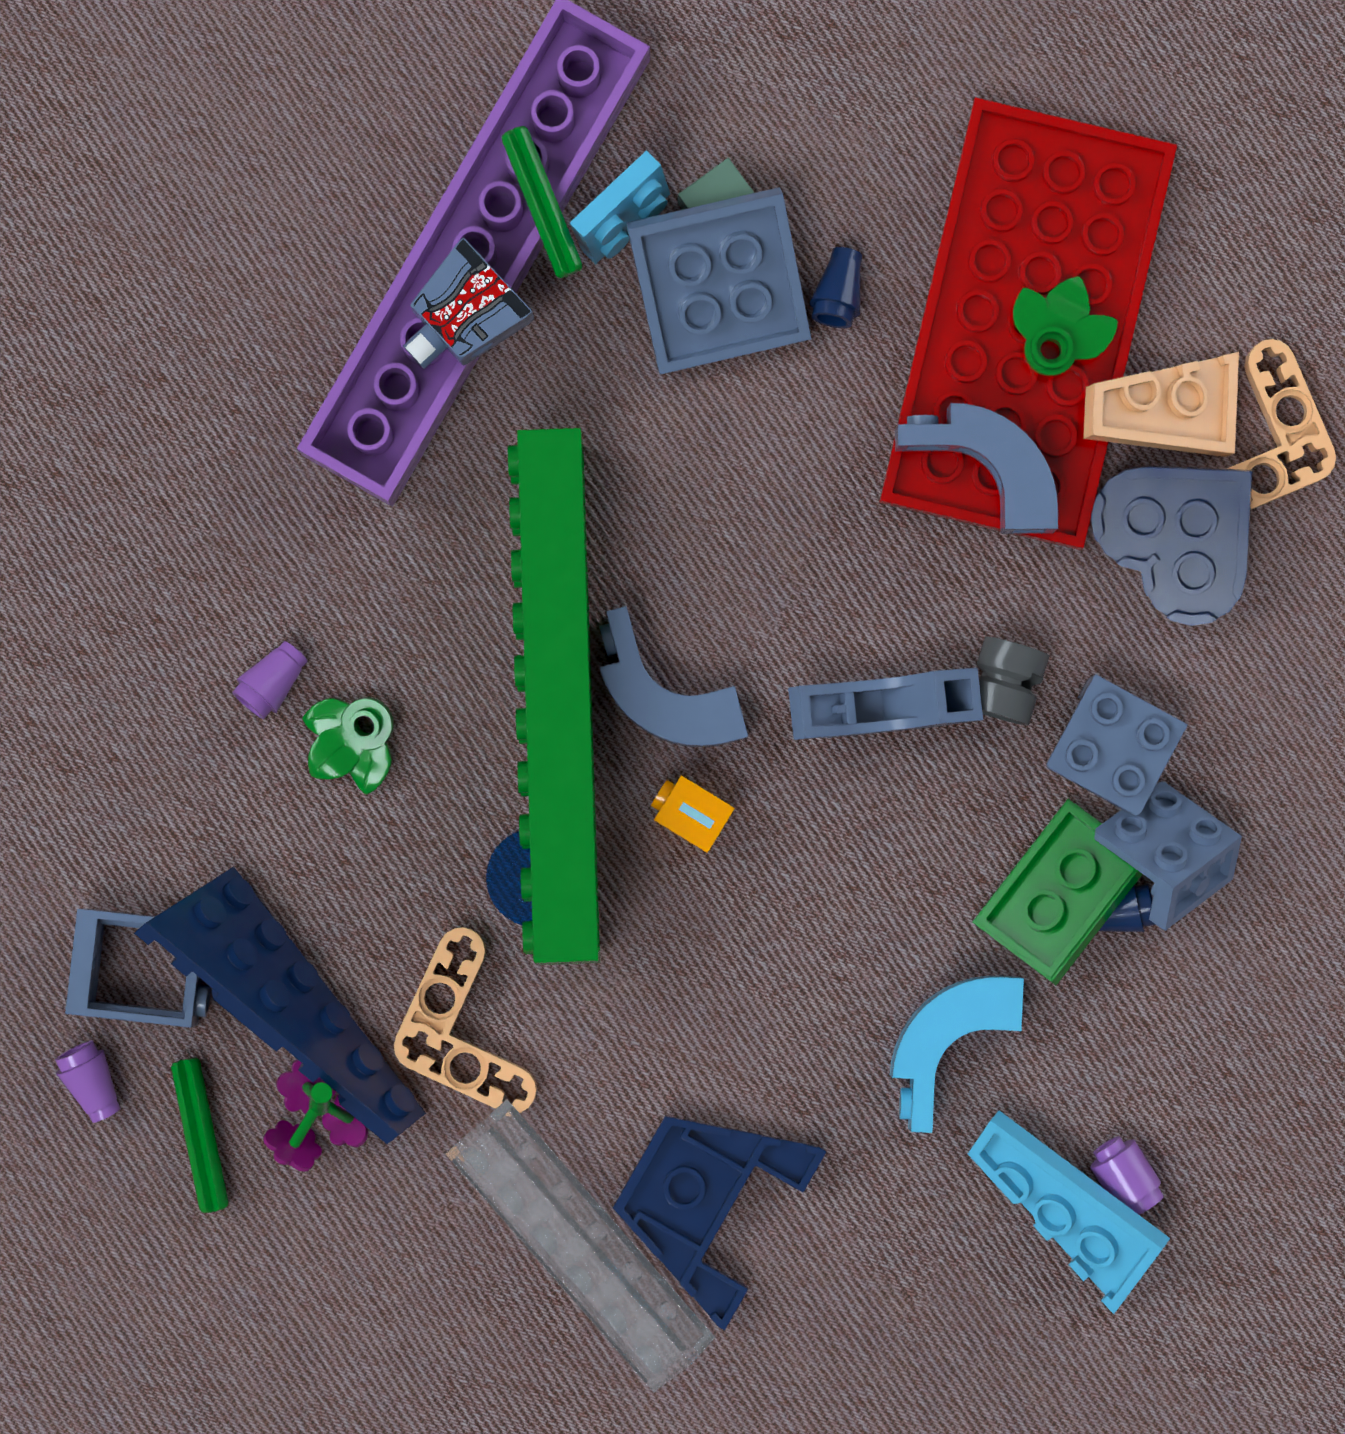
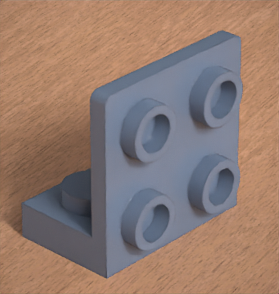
(1115, 745)
(1176, 848)

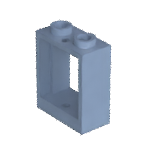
(85, 975)

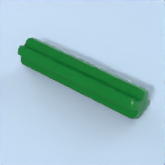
(541, 202)
(199, 1135)

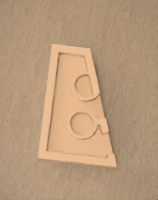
(1169, 408)

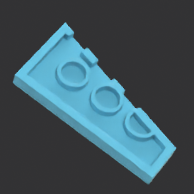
(1087, 1221)

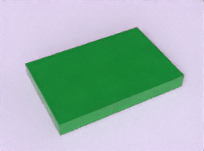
(1058, 895)

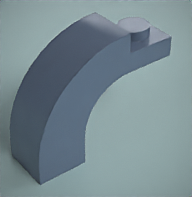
(1007, 452)
(886, 704)
(672, 717)

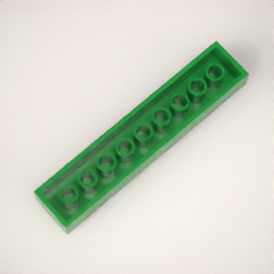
(557, 696)

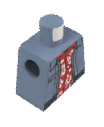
(465, 309)

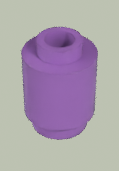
(1127, 1174)

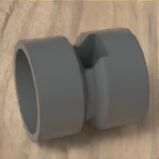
(1008, 679)

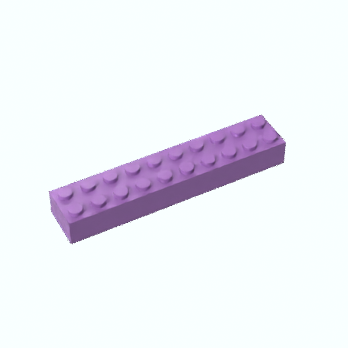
(568, 99)

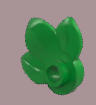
(1063, 320)
(345, 747)

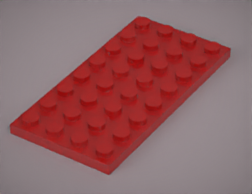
(1028, 211)

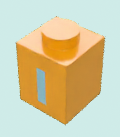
(691, 812)

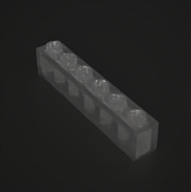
(580, 1246)

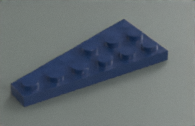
(278, 995)

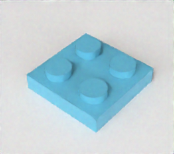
(632, 196)

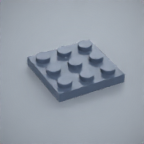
(719, 280)

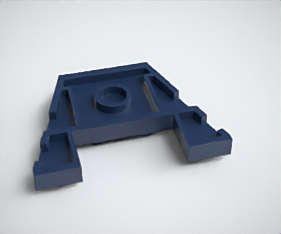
(688, 1188)

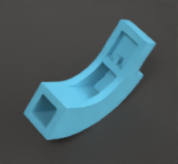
(937, 1023)

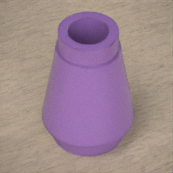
(270, 680)
(88, 1080)

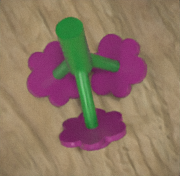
(296, 1143)

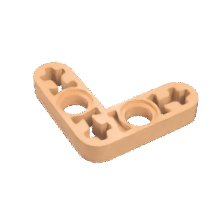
(1288, 439)
(439, 1027)

